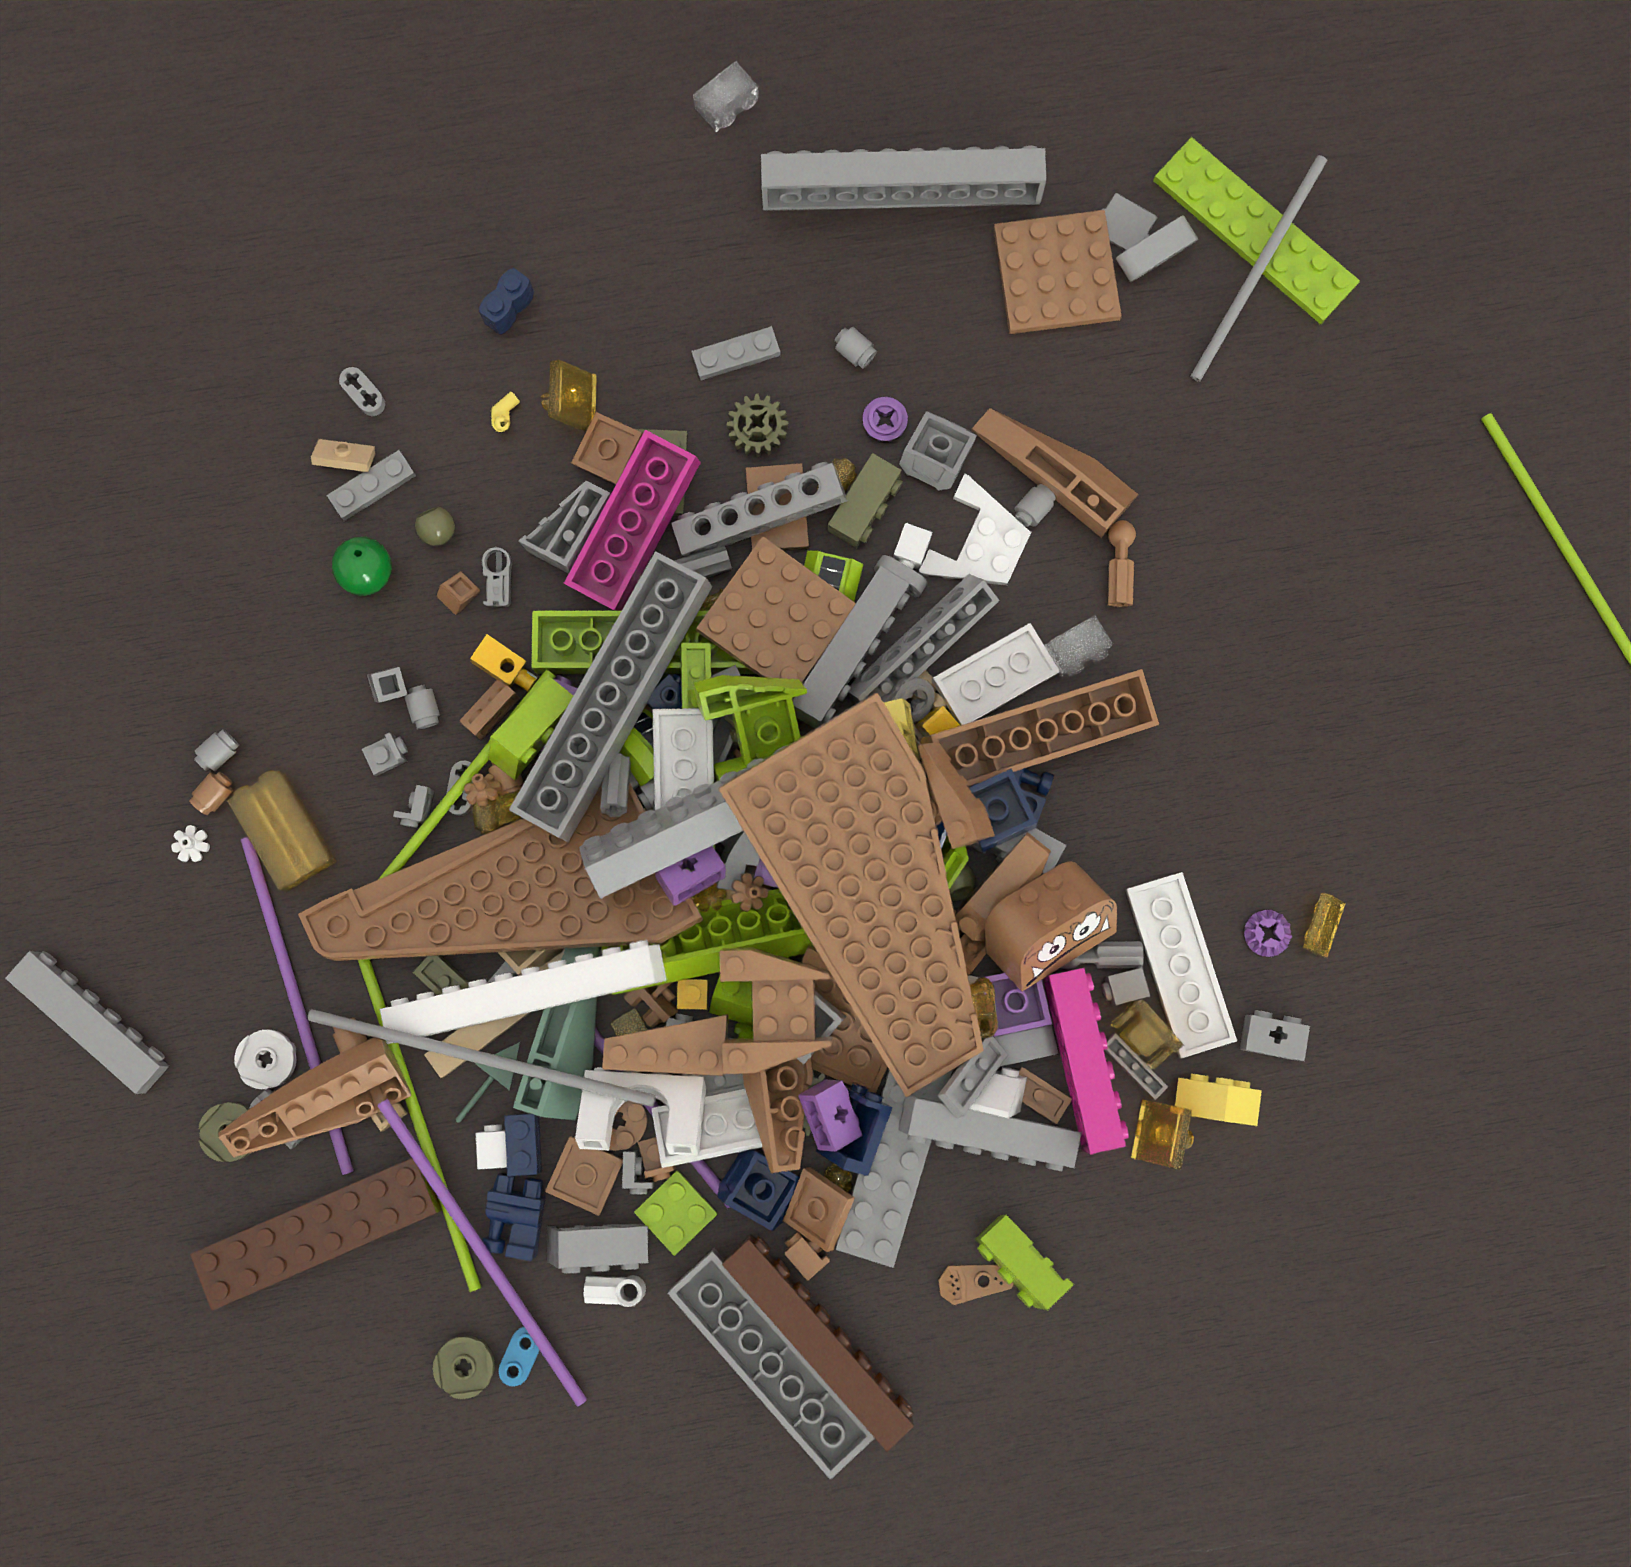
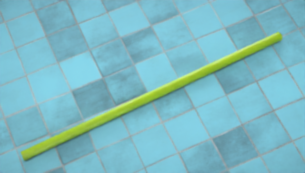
(1558, 535)
(450, 798)
(421, 1128)

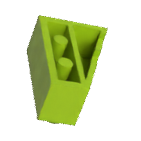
(528, 728)
(1021, 1264)

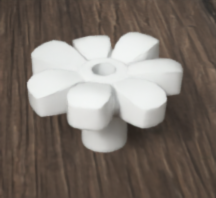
(190, 844)

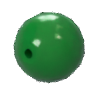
(361, 566)

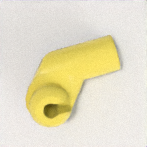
(500, 412)

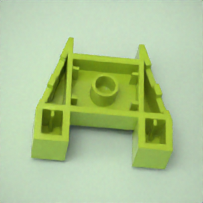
(760, 712)

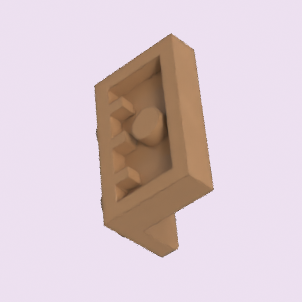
(489, 709)

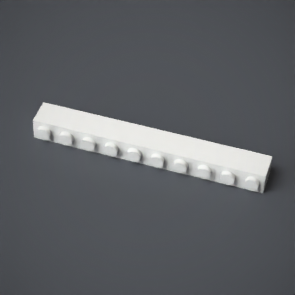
(527, 993)

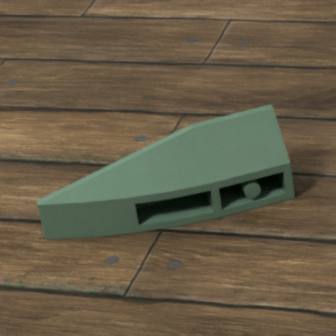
(563, 1044)

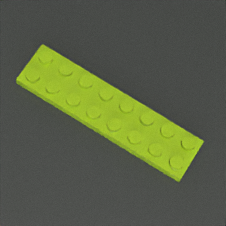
(1246, 224)

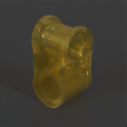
(984, 1006)

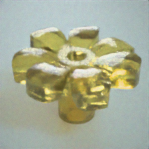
(709, 897)

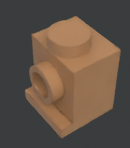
(805, 1255)

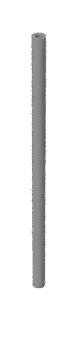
(1258, 268)

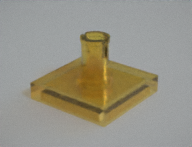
(570, 395)
(1162, 1134)

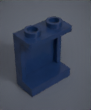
(872, 1117)

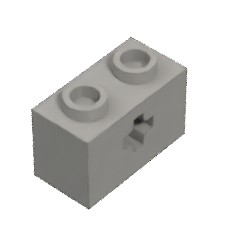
(1292, 1040)

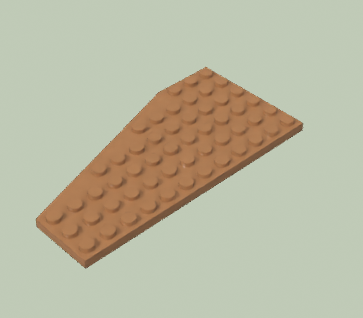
(863, 869)

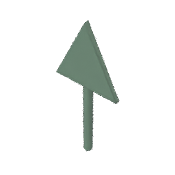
(502, 1076)

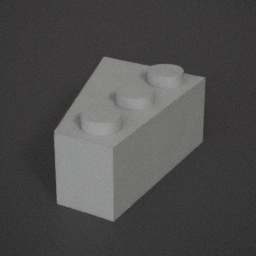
(564, 533)
(597, 1247)

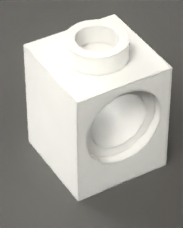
(912, 546)
(491, 1147)

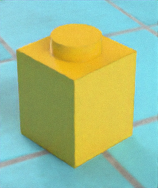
(693, 994)

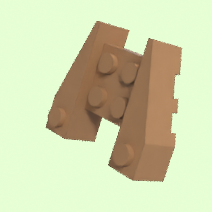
(952, 800)
(781, 1010)

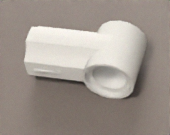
(611, 1290)

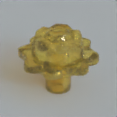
(839, 1177)

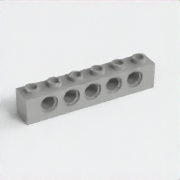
(774, 515)
(926, 640)

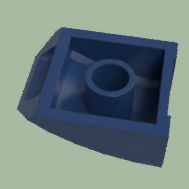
(756, 1191)

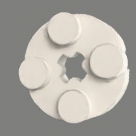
(250, 1067)

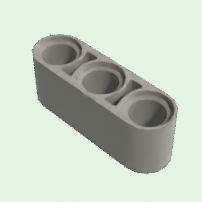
(1156, 248)
(1028, 1044)

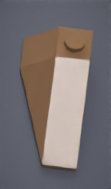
(1015, 870)
(779, 1111)

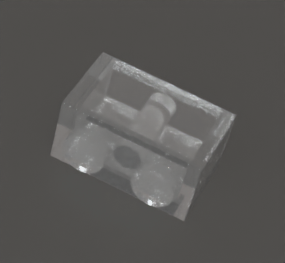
(726, 96)
(1078, 646)

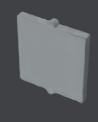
(1127, 222)

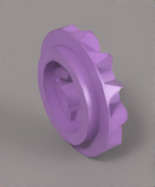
(885, 406)
(1254, 934)

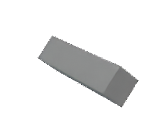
(1135, 1067)

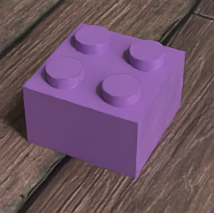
(1019, 1009)

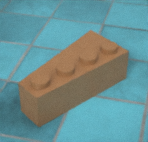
(676, 1048)

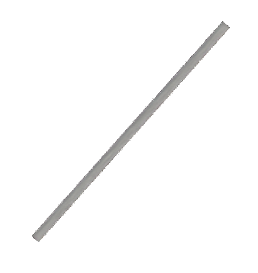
(482, 1058)

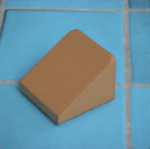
(457, 592)

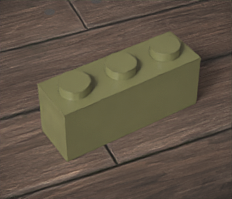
(865, 501)

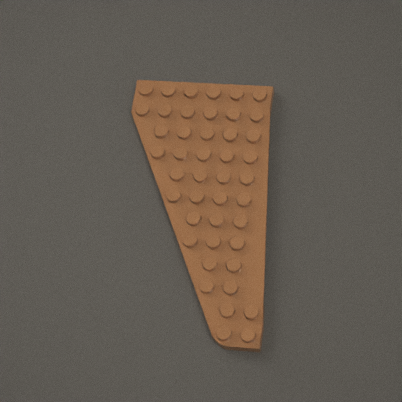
(498, 895)

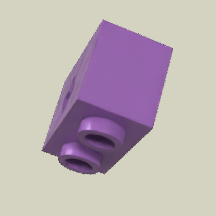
(682, 884)
(830, 1115)

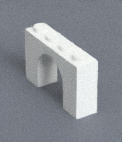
(681, 1094)

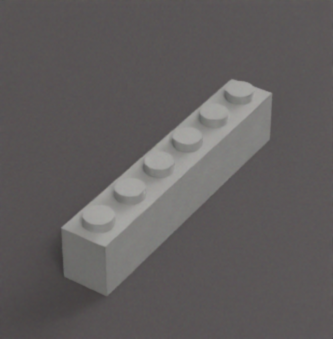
(850, 646)
(87, 1021)
(984, 1131)

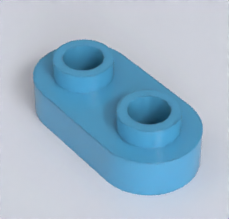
(518, 1356)

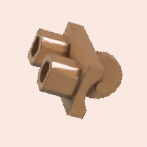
(658, 1000)

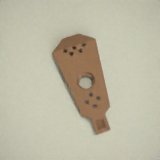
(968, 1282)

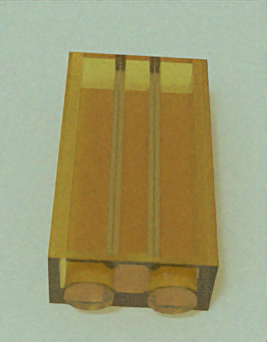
(281, 830)

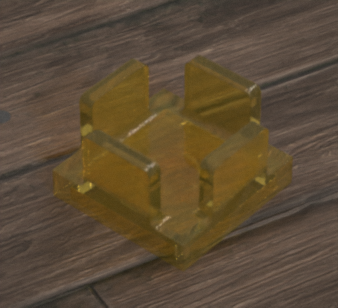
(1147, 1033)

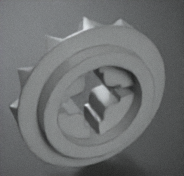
(921, 689)

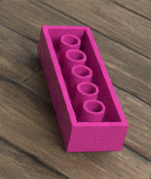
(633, 521)
(1084, 1061)

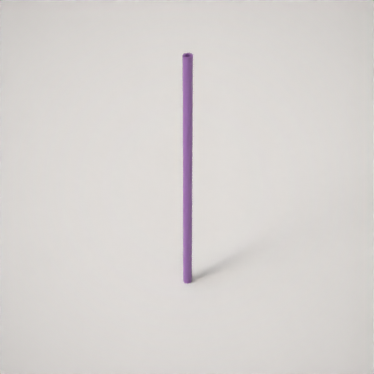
(291, 986)
(482, 1252)

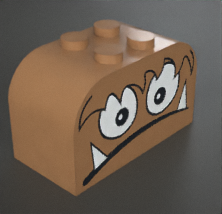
(1048, 924)

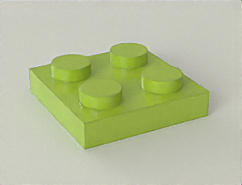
(676, 1212)

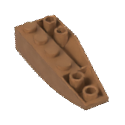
(1075, 478)
(321, 1099)

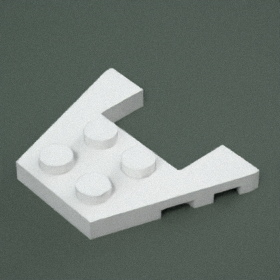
(992, 543)

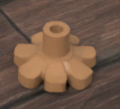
(482, 789)
(748, 892)

